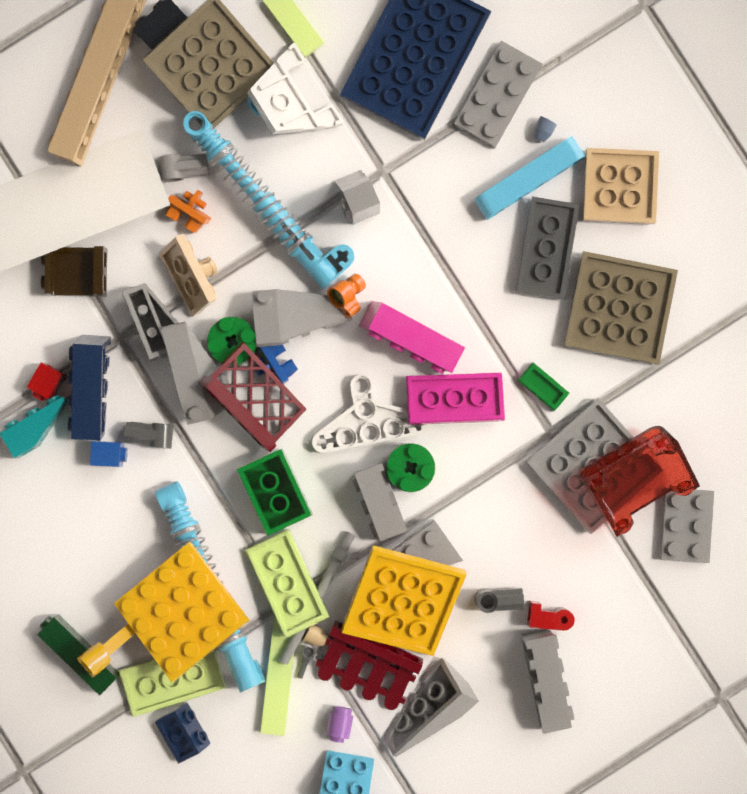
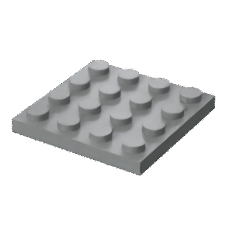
(572, 449)

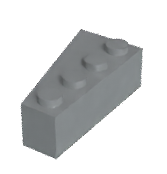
(546, 680)

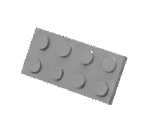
(498, 94)

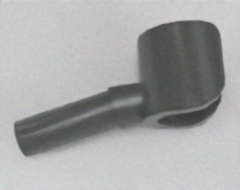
(305, 661)

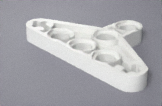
(356, 423)

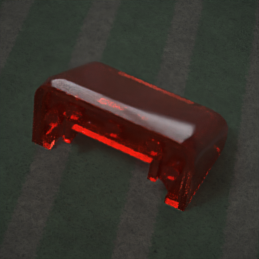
(637, 476)

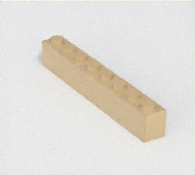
(95, 79)

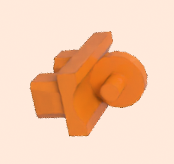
(197, 217)

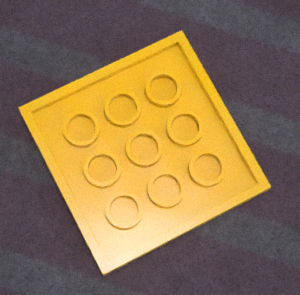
(403, 600)
(181, 612)

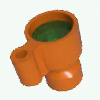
(343, 294)

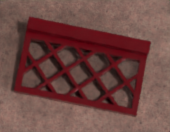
(238, 411)

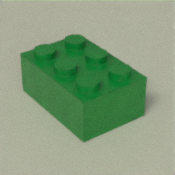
(275, 492)

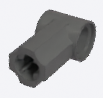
(153, 434)
(501, 599)

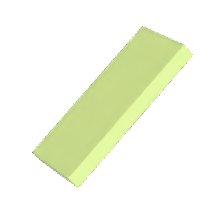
(287, 583)
(150, 688)

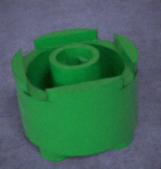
(227, 328)
(406, 480)

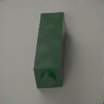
(69, 646)

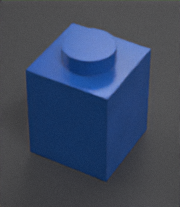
(108, 454)

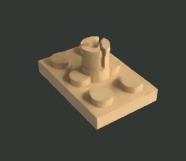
(189, 274)

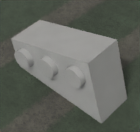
(358, 197)
(149, 316)
(379, 502)
(431, 545)

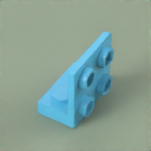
(346, 774)

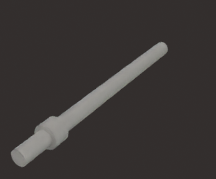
(339, 556)

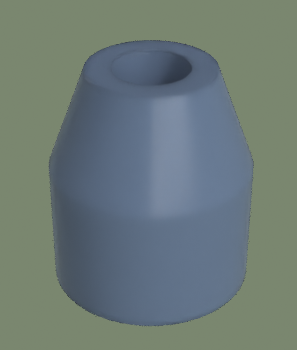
(544, 129)

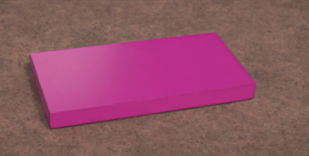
(455, 398)

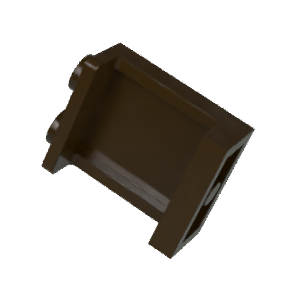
(75, 272)

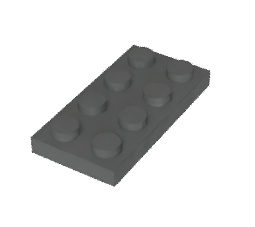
(547, 248)

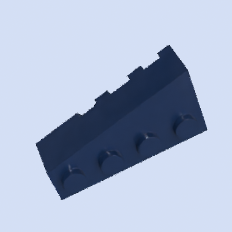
(88, 387)

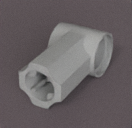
(177, 167)

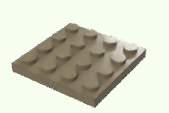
(209, 62)
(620, 307)

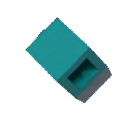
(30, 432)

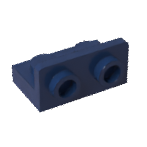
(183, 733)

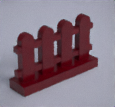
(385, 655)

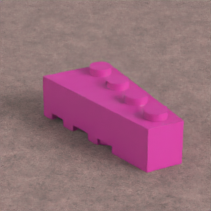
(411, 336)

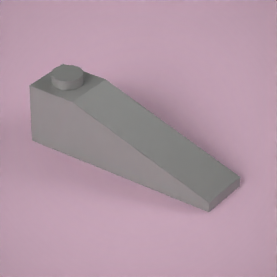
(437, 703)

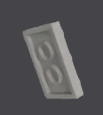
(687, 526)

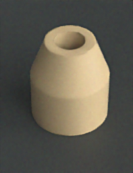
(315, 636)

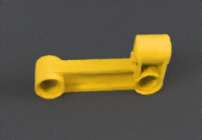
(97, 656)

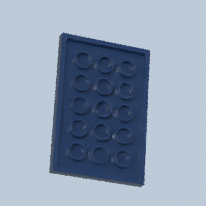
(414, 60)

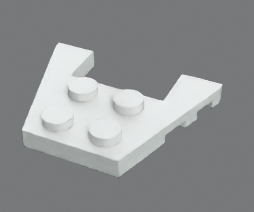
(282, 102)

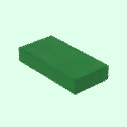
(543, 386)

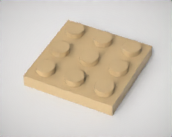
(620, 185)

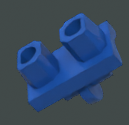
(283, 371)

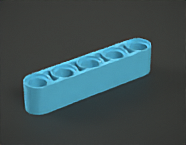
(529, 178)

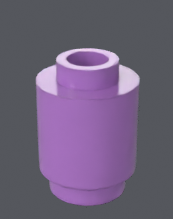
(339, 724)

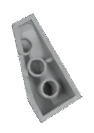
(288, 314)
(189, 366)

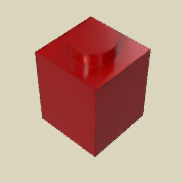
(45, 382)

